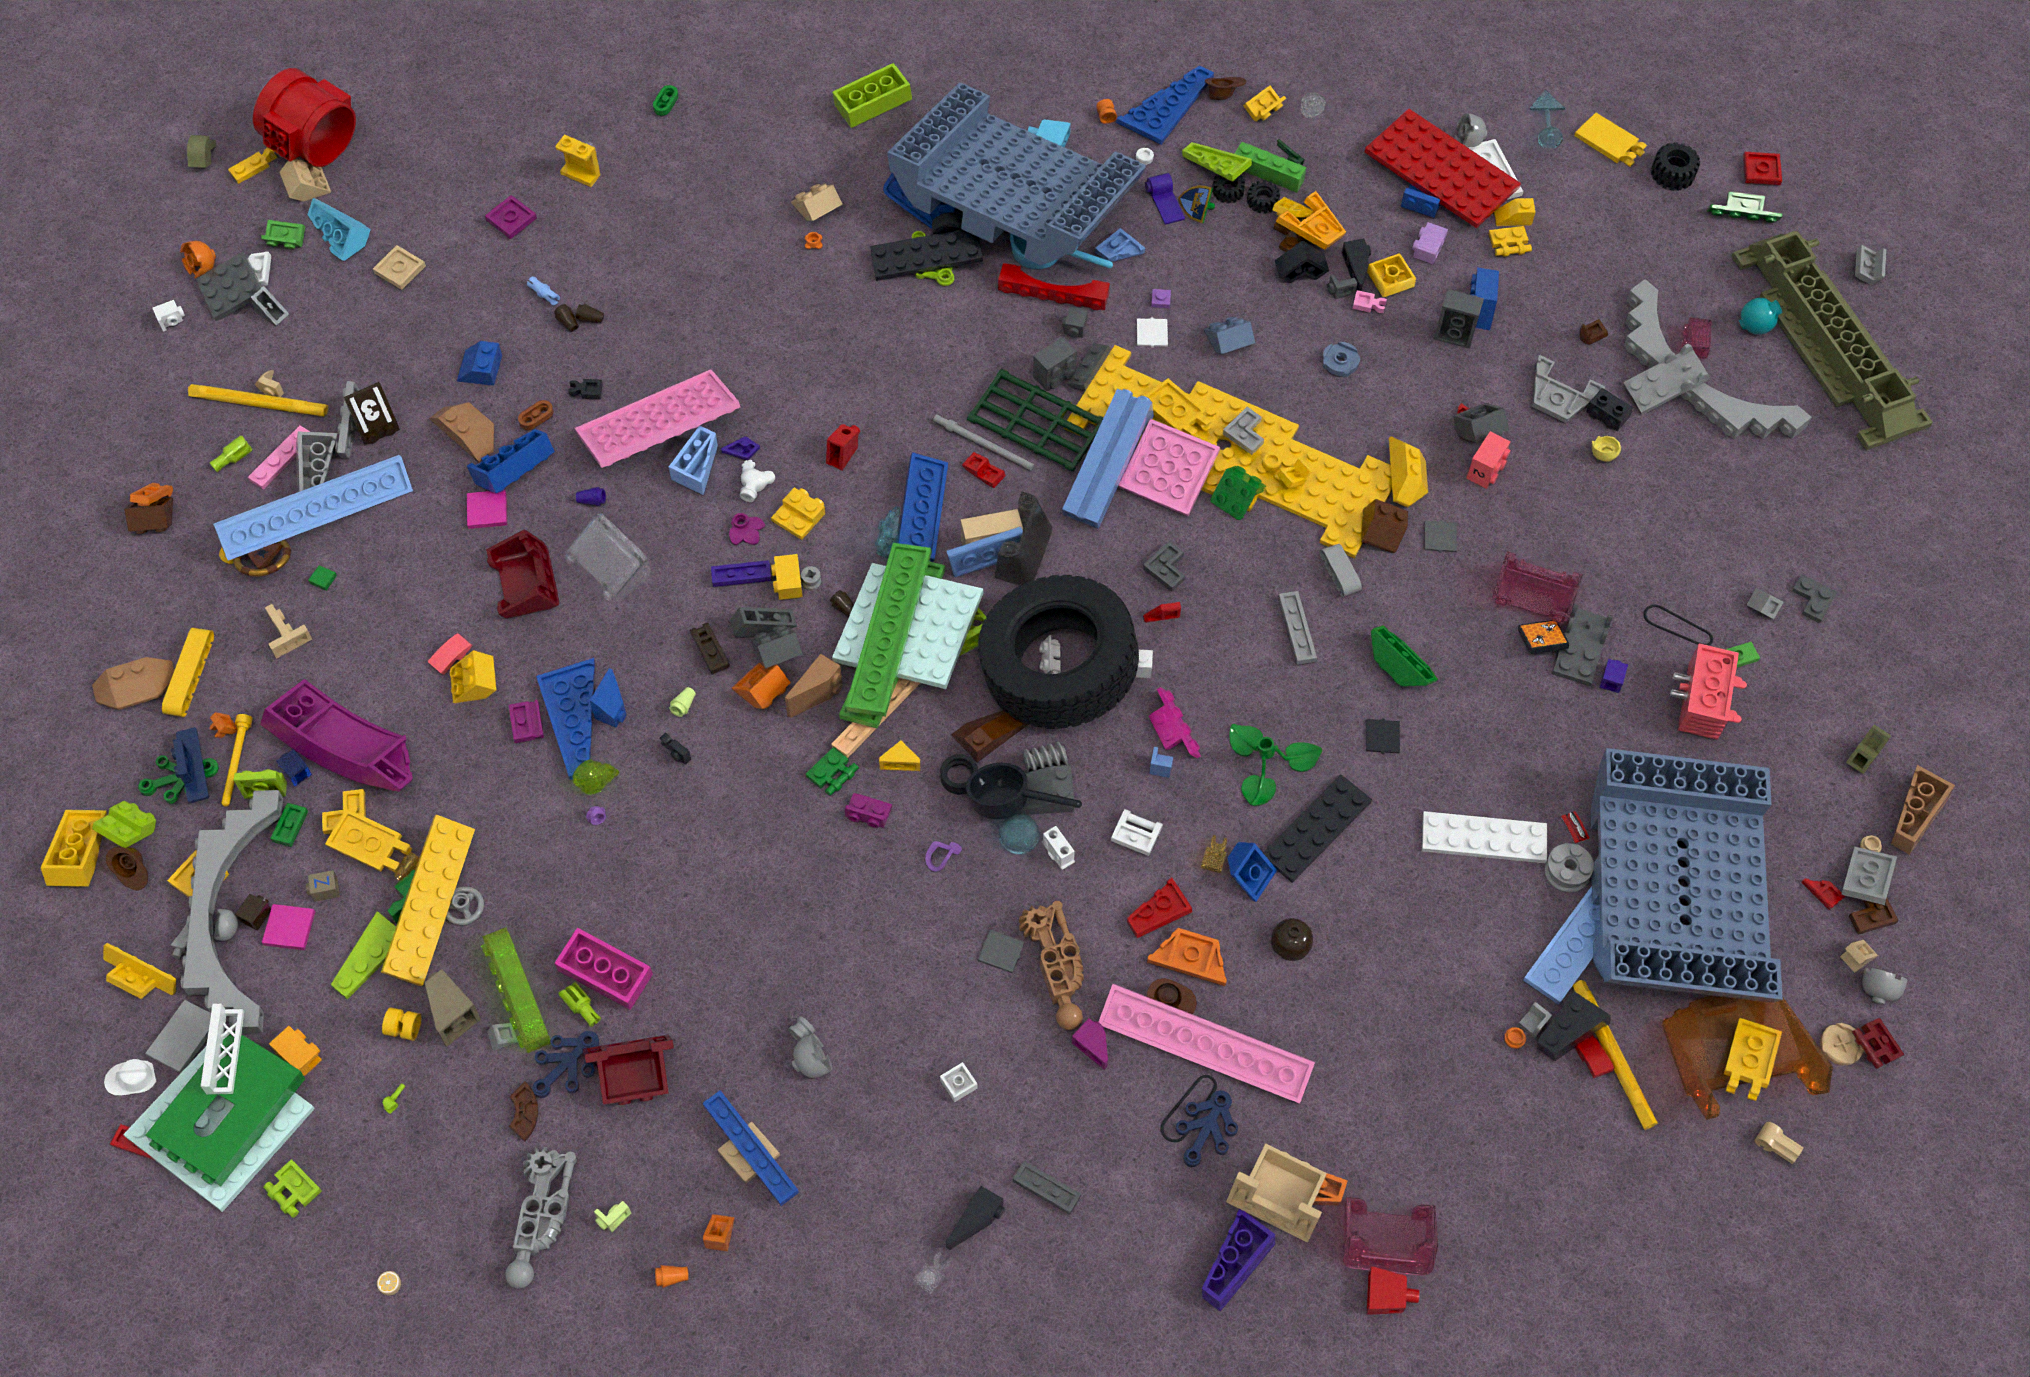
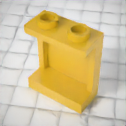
(580, 160)

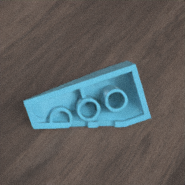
(341, 230)

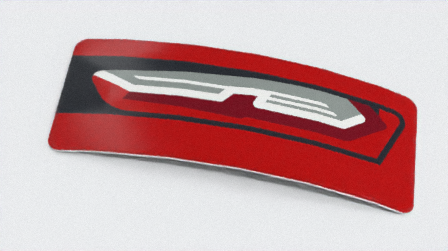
(1575, 827)

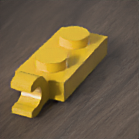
(252, 165)

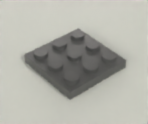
(229, 286)

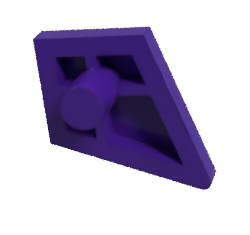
(742, 448)

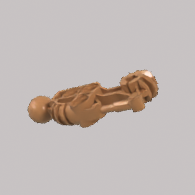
(1038, 925)

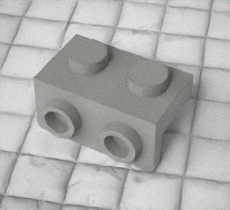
(1870, 264)

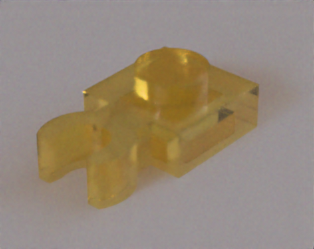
(1214, 857)

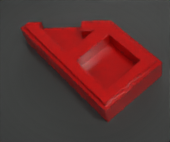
(1163, 612)
(1825, 892)

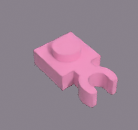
(1366, 301)

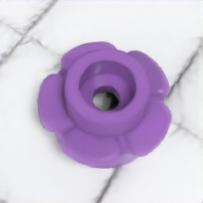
(596, 815)

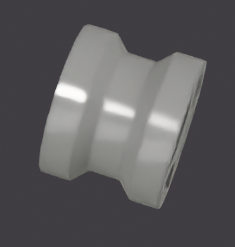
(807, 581)
(801, 1029)

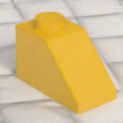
(1516, 213)

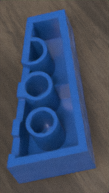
(511, 461)

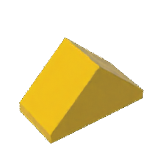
(899, 758)

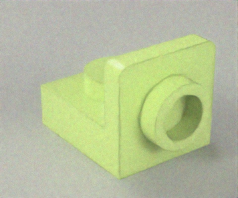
(615, 1216)

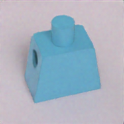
(1053, 131)

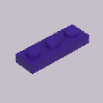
(741, 573)

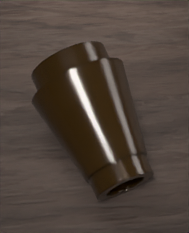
(589, 314)
(566, 317)
(842, 602)

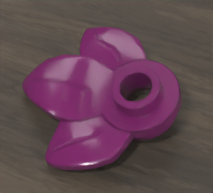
(745, 532)

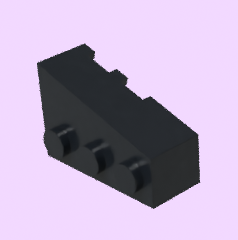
(1571, 1026)

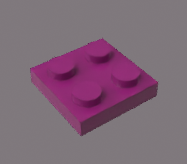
(510, 216)

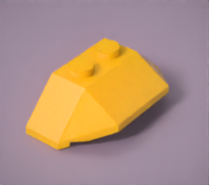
(1407, 472)

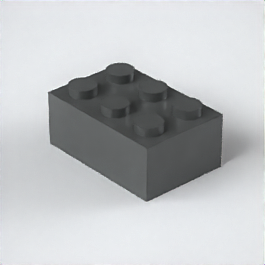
(1458, 318)

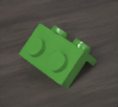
(284, 233)

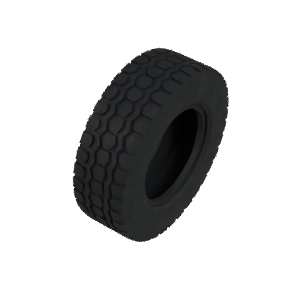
(1066, 696)

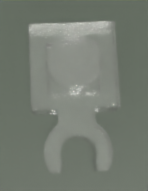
(931, 1277)

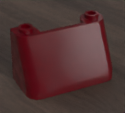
(524, 575)

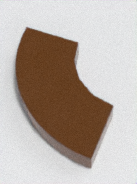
(525, 1111)

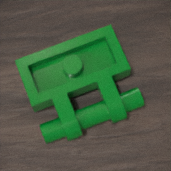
(828, 767)

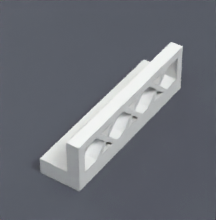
(214, 1047)

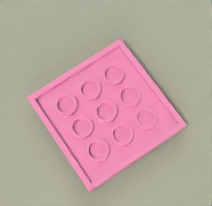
(1169, 467)

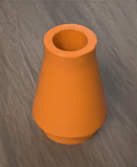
(670, 1275)

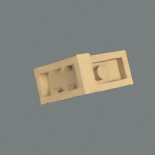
(290, 638)

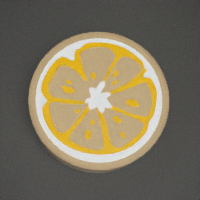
(389, 1283)

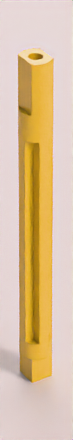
(257, 400)
(1621, 1066)

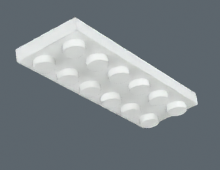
(1484, 837)

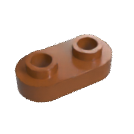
(534, 415)

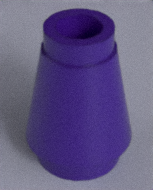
(591, 496)

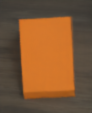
(718, 1232)

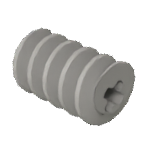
(1045, 757)

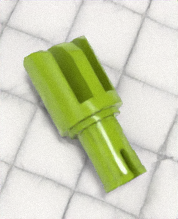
(232, 453)
(579, 1003)

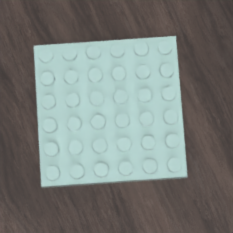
(936, 632)
(271, 1140)

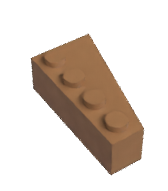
(1921, 806)

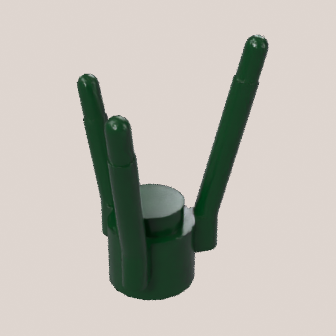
(1294, 157)

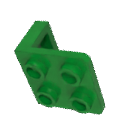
(1236, 491)

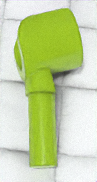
(389, 1102)

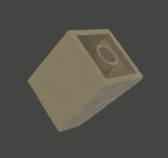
(450, 1007)

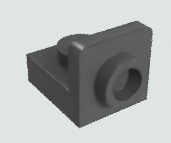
(1343, 288)

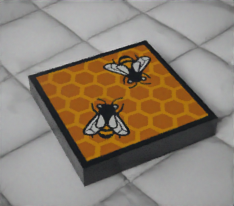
(1543, 636)

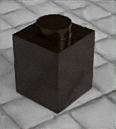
(253, 911)

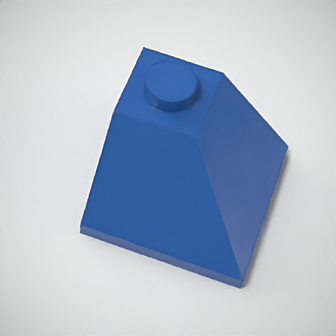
(607, 701)
(1250, 868)

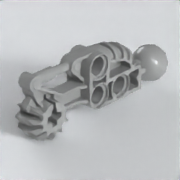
(546, 1226)

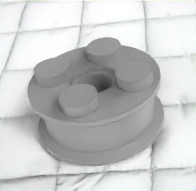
(1565, 878)

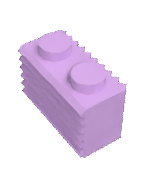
(1430, 242)

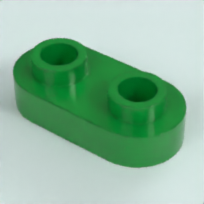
(663, 104)

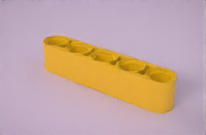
(187, 671)

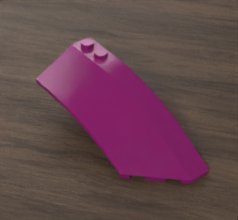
(338, 738)

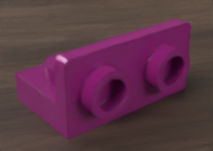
(868, 810)

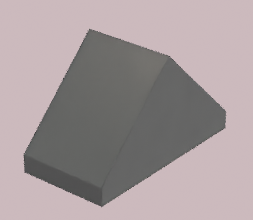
(267, 306)

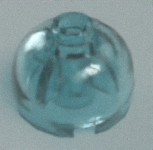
(1019, 834)

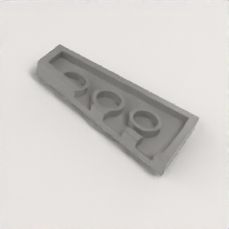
(344, 445)

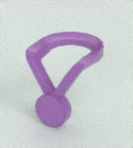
(952, 847)

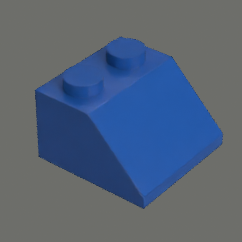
(480, 363)

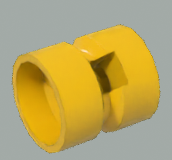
(401, 1023)

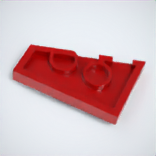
(1160, 910)

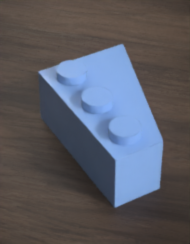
(695, 460)

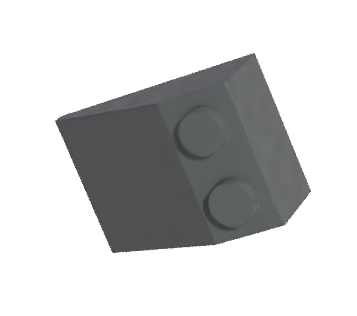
(1050, 780)

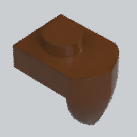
(1592, 332)

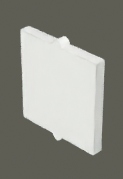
(1152, 332)

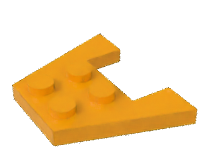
(1319, 228)

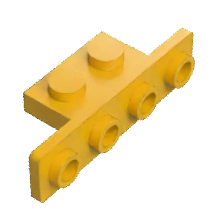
(134, 974)

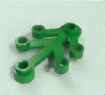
(154, 784)

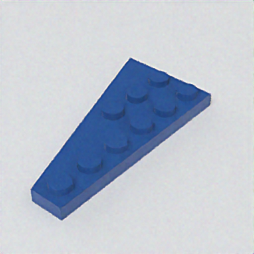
(1166, 108)
(568, 704)

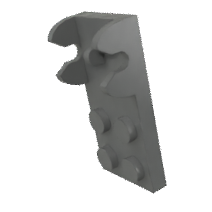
(1586, 638)

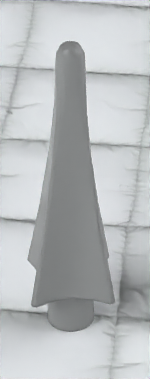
(179, 943)

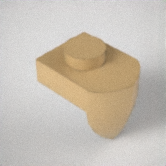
(268, 386)

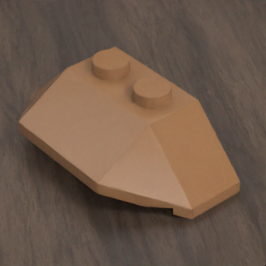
(467, 428)
(133, 682)

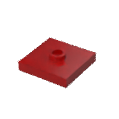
(1762, 168)

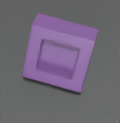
(1161, 298)

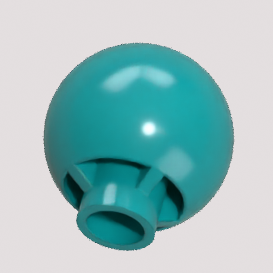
(1760, 315)

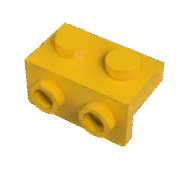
(1264, 102)

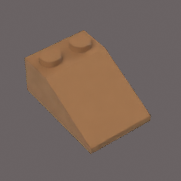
(815, 686)

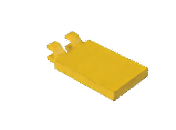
(1610, 140)
(1177, 408)
(366, 841)
(1752, 1056)

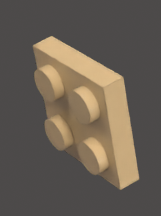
(399, 267)
(736, 1160)

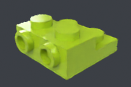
(260, 781)
(125, 824)

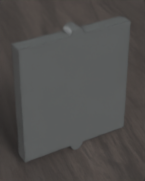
(1440, 536)
(1001, 951)

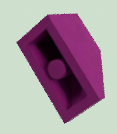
(1092, 1042)

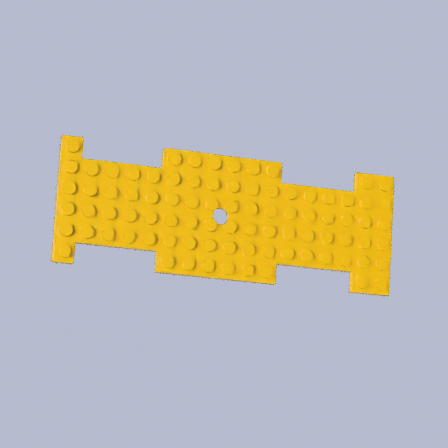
(1329, 497)

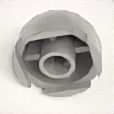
(1472, 129)
(1882, 985)
(810, 1057)

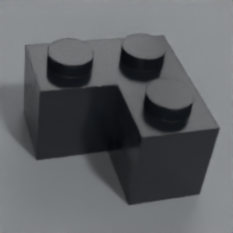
(1301, 260)

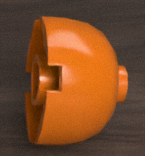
(197, 254)

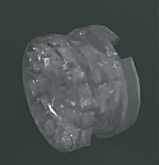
(1313, 105)

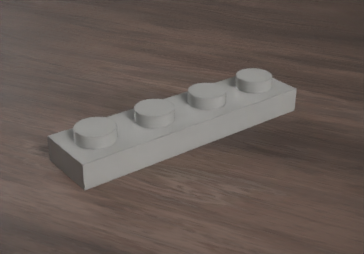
(1297, 627)

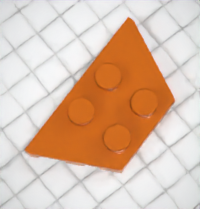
(1191, 955)

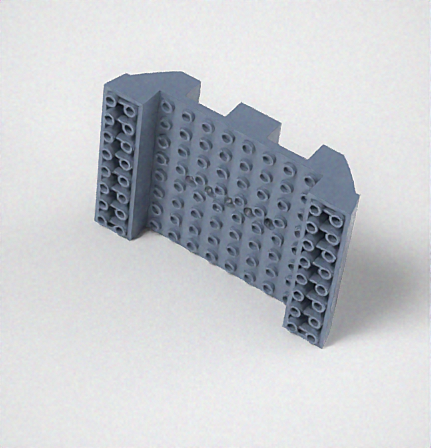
(1007, 177)
(1718, 811)

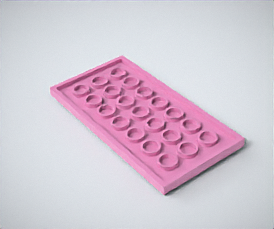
(657, 418)

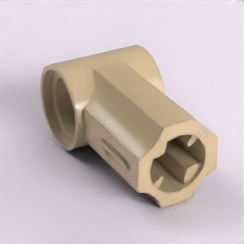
(1774, 1140)

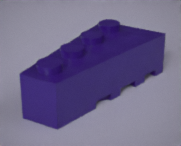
(1239, 1256)

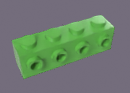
(1272, 167)

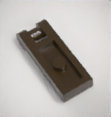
(710, 648)

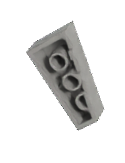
(313, 457)

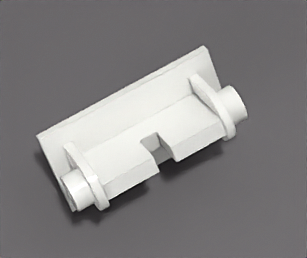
(1050, 649)

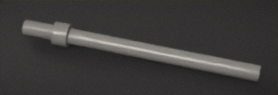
(951, 426)

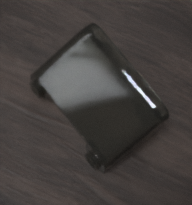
(1021, 561)

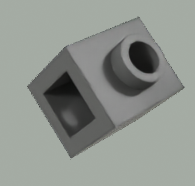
(1075, 322)

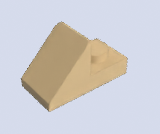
(1858, 955)

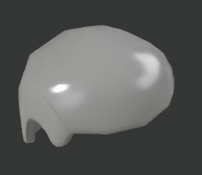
(225, 925)

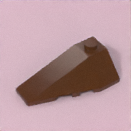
(987, 733)

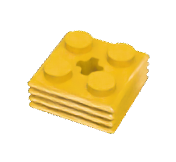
(1391, 275)

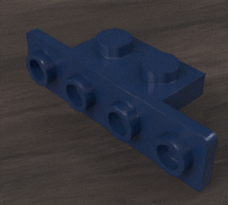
(190, 764)

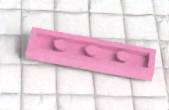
(276, 461)

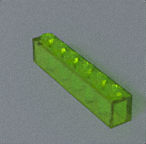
(516, 990)

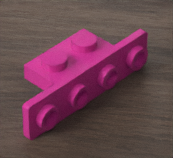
(1170, 725)

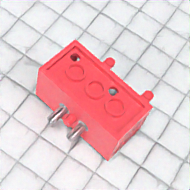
(1708, 675)

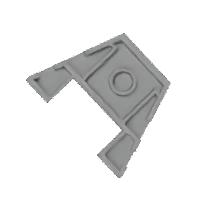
(1557, 398)

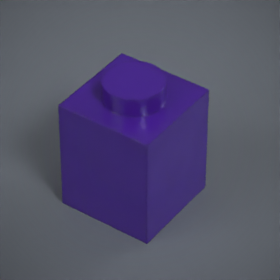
(1613, 675)

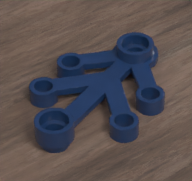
(567, 1060)
(1208, 1125)

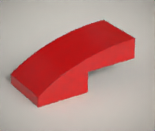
(983, 470)
(1594, 1057)

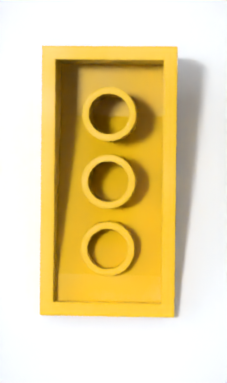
(73, 849)

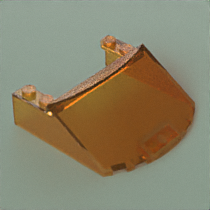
(1703, 1038)

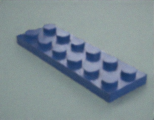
(923, 502)

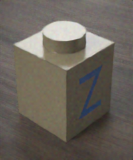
(323, 886)

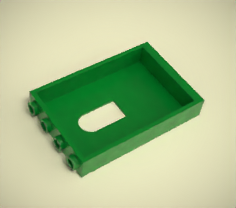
(259, 1094)

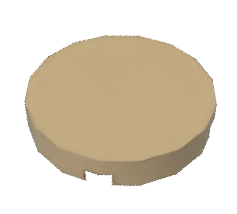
(1840, 1045)

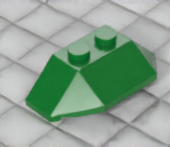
(1399, 659)

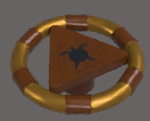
(263, 561)

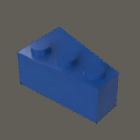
(1485, 285)

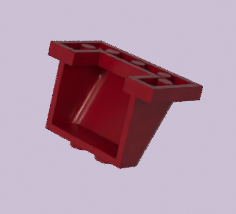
(631, 1069)

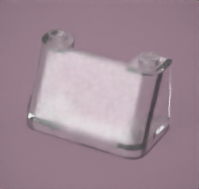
(609, 558)

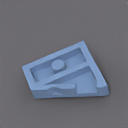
(1119, 246)

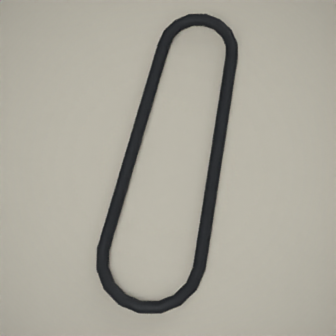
(1672, 632)
(1181, 1100)

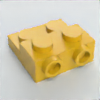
(799, 513)

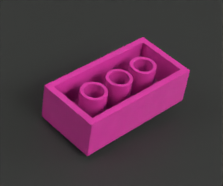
(603, 968)

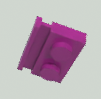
(526, 721)

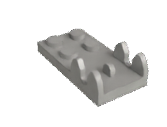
(1667, 380)

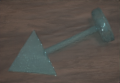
(1551, 136)

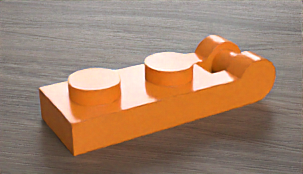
(150, 494)

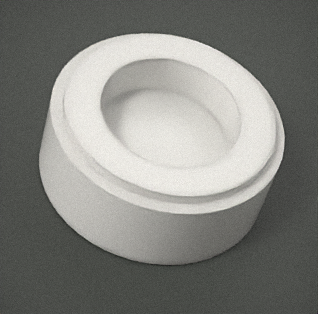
(1144, 155)

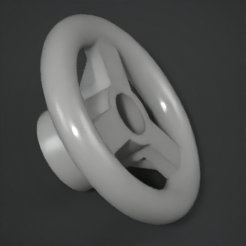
(460, 897)

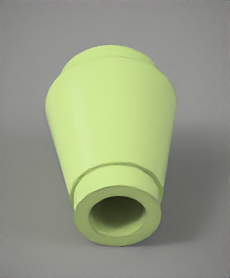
(680, 705)

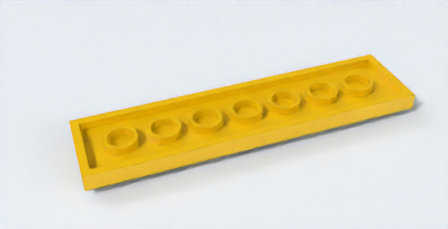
(428, 900)

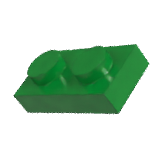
(289, 824)

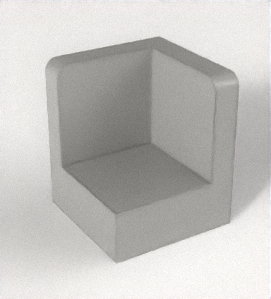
(1765, 603)
(1535, 1020)

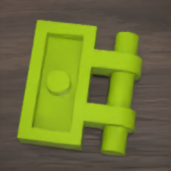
(298, 1183)

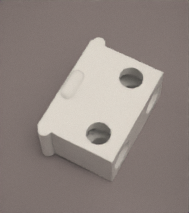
(1058, 848)

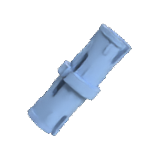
(543, 290)

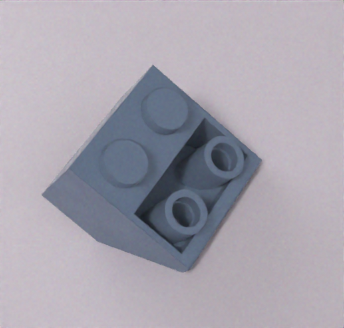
(1230, 334)

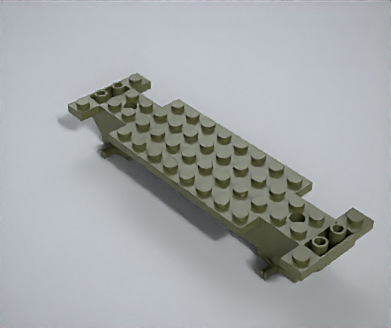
(1834, 339)

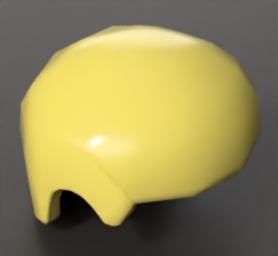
(1606, 448)

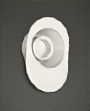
(130, 1077)

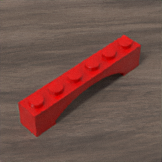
(1089, 295)

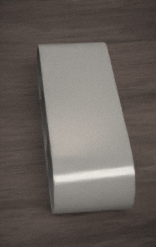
(1341, 569)

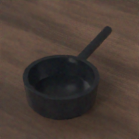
(1002, 791)

